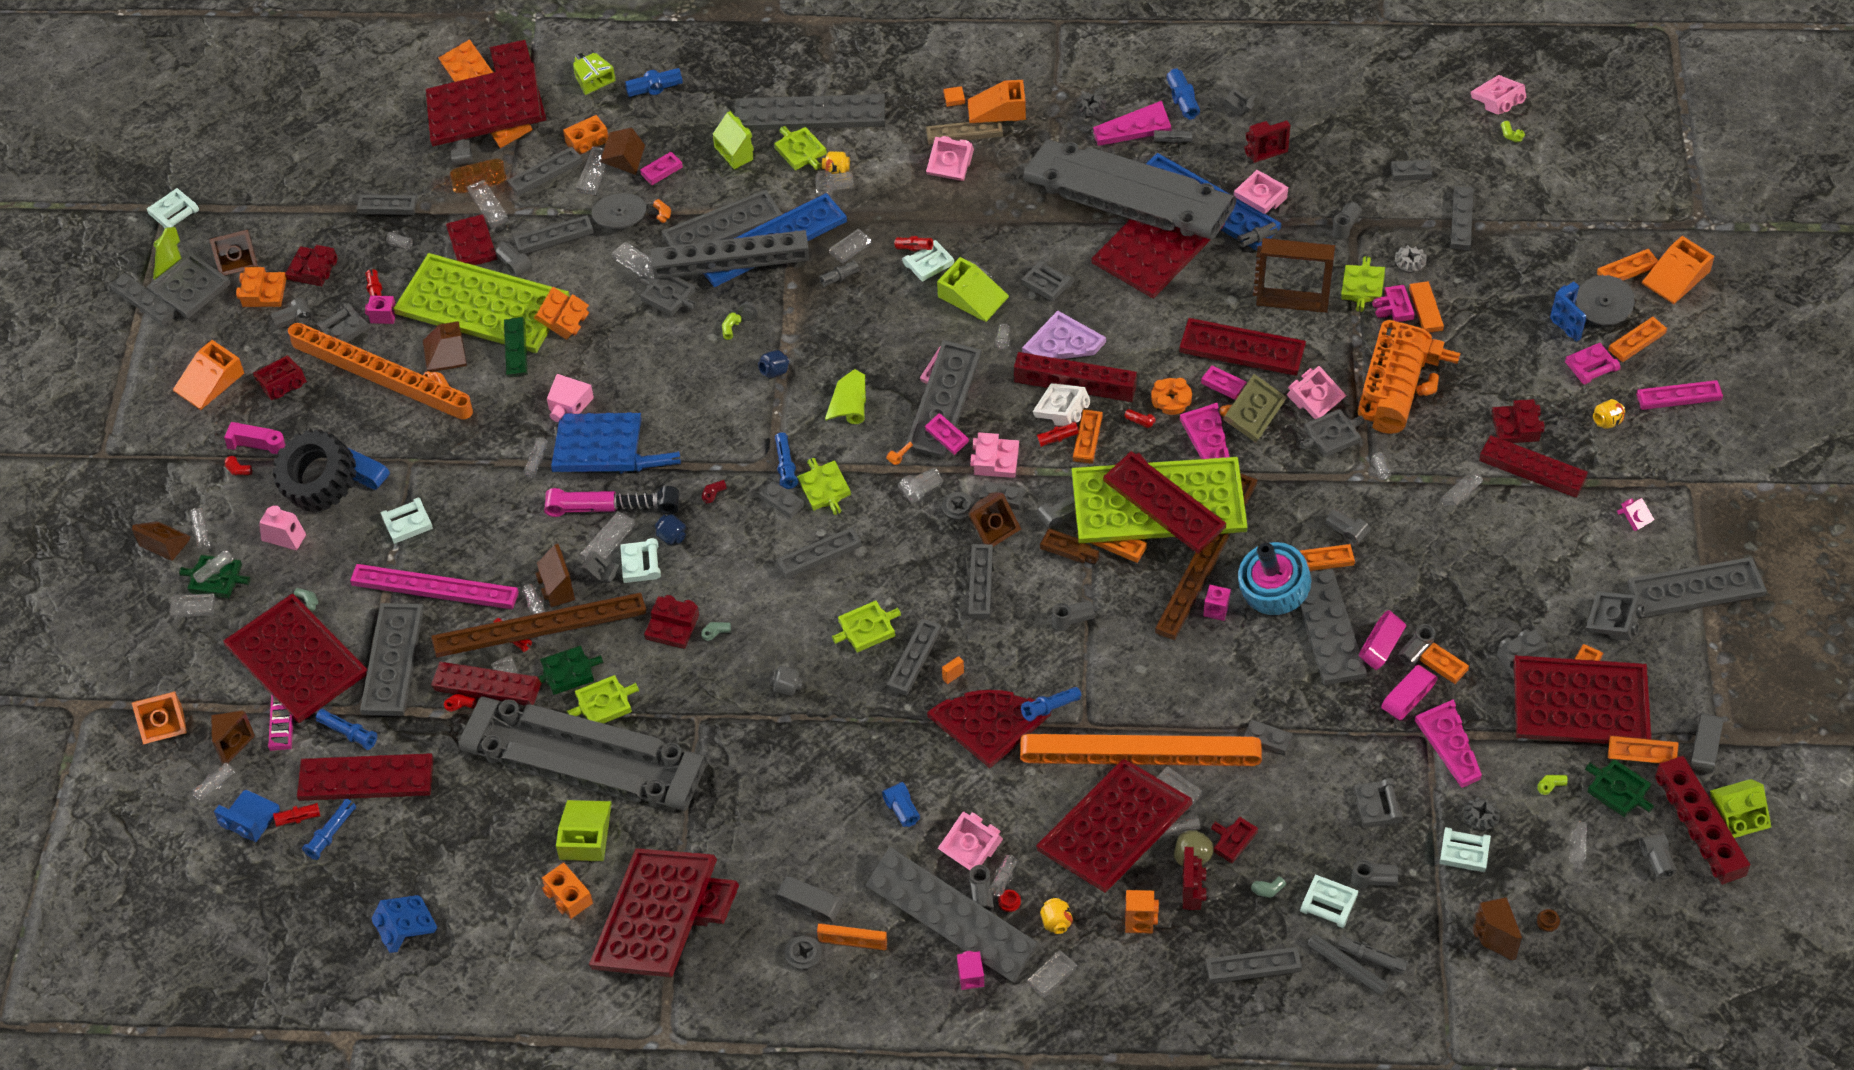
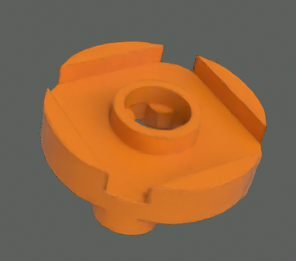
(1173, 386)

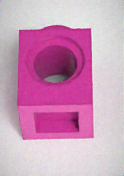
(381, 309)
(1217, 602)
(970, 970)

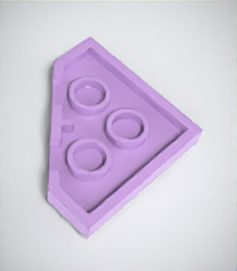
(1064, 338)

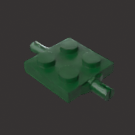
(219, 584)
(568, 669)
(1619, 788)

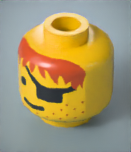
(836, 162)
(1609, 414)
(1056, 916)

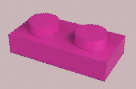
(661, 168)
(1223, 382)
(946, 434)

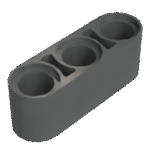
(1706, 742)
(809, 900)

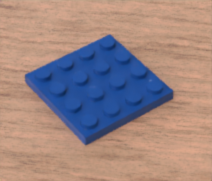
(596, 442)

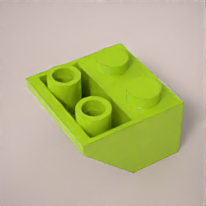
(733, 141)
(1742, 807)

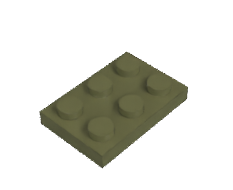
(1254, 408)

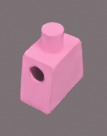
(568, 397)
(281, 528)

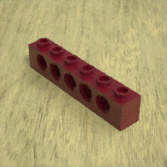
(1096, 379)
(1725, 869)

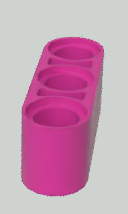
(1382, 640)
(1409, 692)

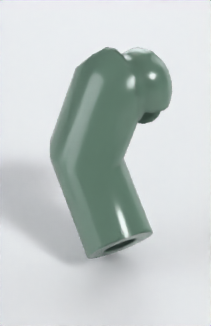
(308, 596)
(714, 629)
(1268, 889)

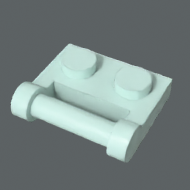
(170, 205)
(931, 264)
(408, 525)
(633, 561)
(1464, 855)
(1330, 894)

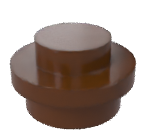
(1548, 920)

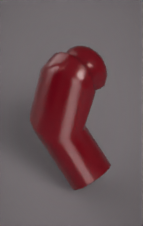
(711, 490)

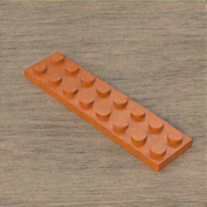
(467, 63)

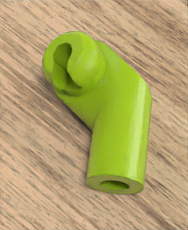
(1515, 136)
(732, 319)
(1548, 783)

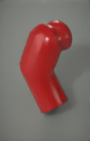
(1145, 421)
(235, 468)
(458, 701)

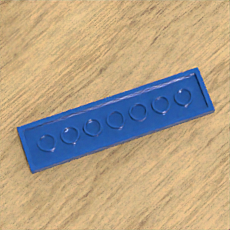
(1243, 216)
(814, 217)

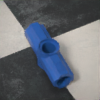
(653, 82)
(1183, 94)

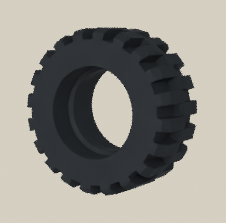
(330, 485)

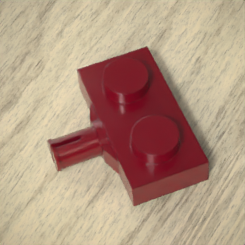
(1234, 838)

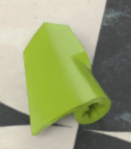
(166, 252)
(849, 398)

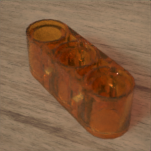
(491, 171)

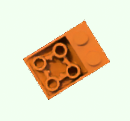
(999, 103)
(1679, 270)
(208, 375)

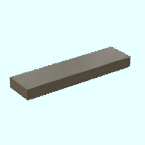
(965, 131)

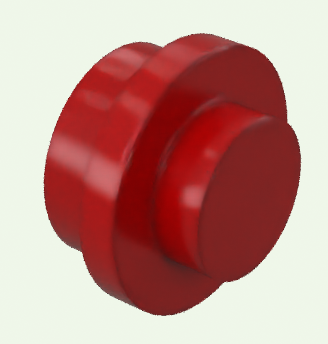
(1009, 901)

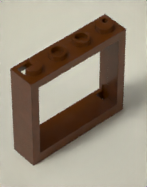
(1290, 298)

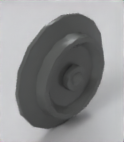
(619, 211)
(1605, 300)

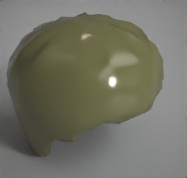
(1192, 838)

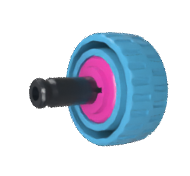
(1274, 578)

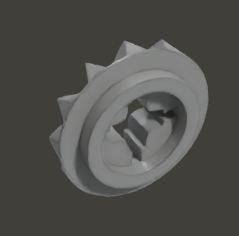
(1404, 262)

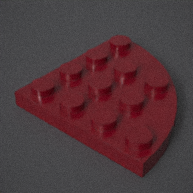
(985, 722)

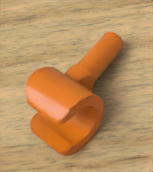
(896, 458)

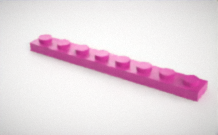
(434, 586)

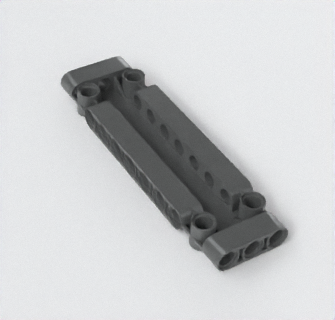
(1130, 189)
(583, 753)

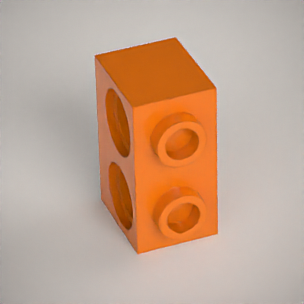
(586, 134)
(571, 888)
(1140, 911)

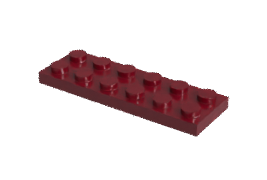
(511, 56)
(1242, 346)
(1164, 502)
(365, 777)

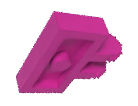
(1398, 304)

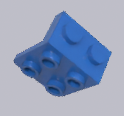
(1566, 313)
(248, 815)
(401, 919)

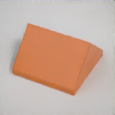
(159, 717)

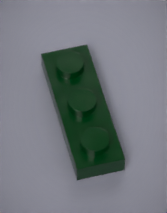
(515, 347)

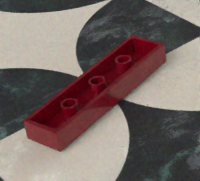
(1533, 466)
(486, 682)

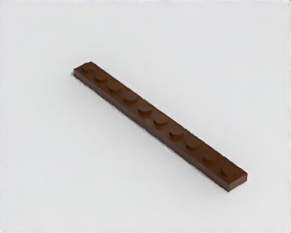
(1196, 576)
(538, 625)

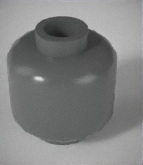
(786, 680)

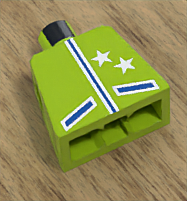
(592, 72)

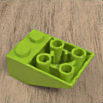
(971, 290)
(583, 830)

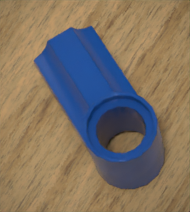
(899, 800)

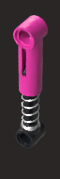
(560, 502)

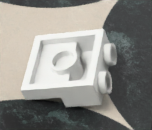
(1062, 404)

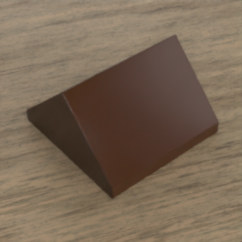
(623, 150)
(160, 539)
(230, 734)

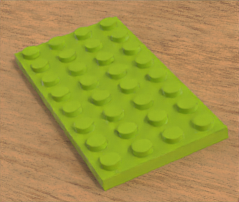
(475, 297)
(1108, 516)

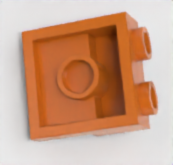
(261, 287)
(562, 313)

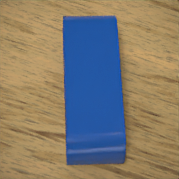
(369, 471)

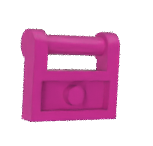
(1589, 359)

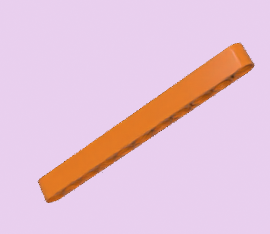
(380, 371)
(1141, 749)

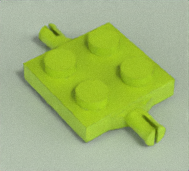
(800, 148)
(1363, 283)
(824, 485)
(866, 626)
(603, 700)

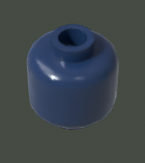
(773, 364)
(670, 529)

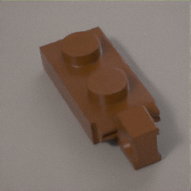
(1068, 547)

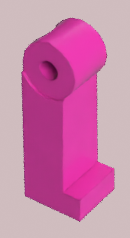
(253, 437)

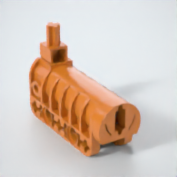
(1401, 366)

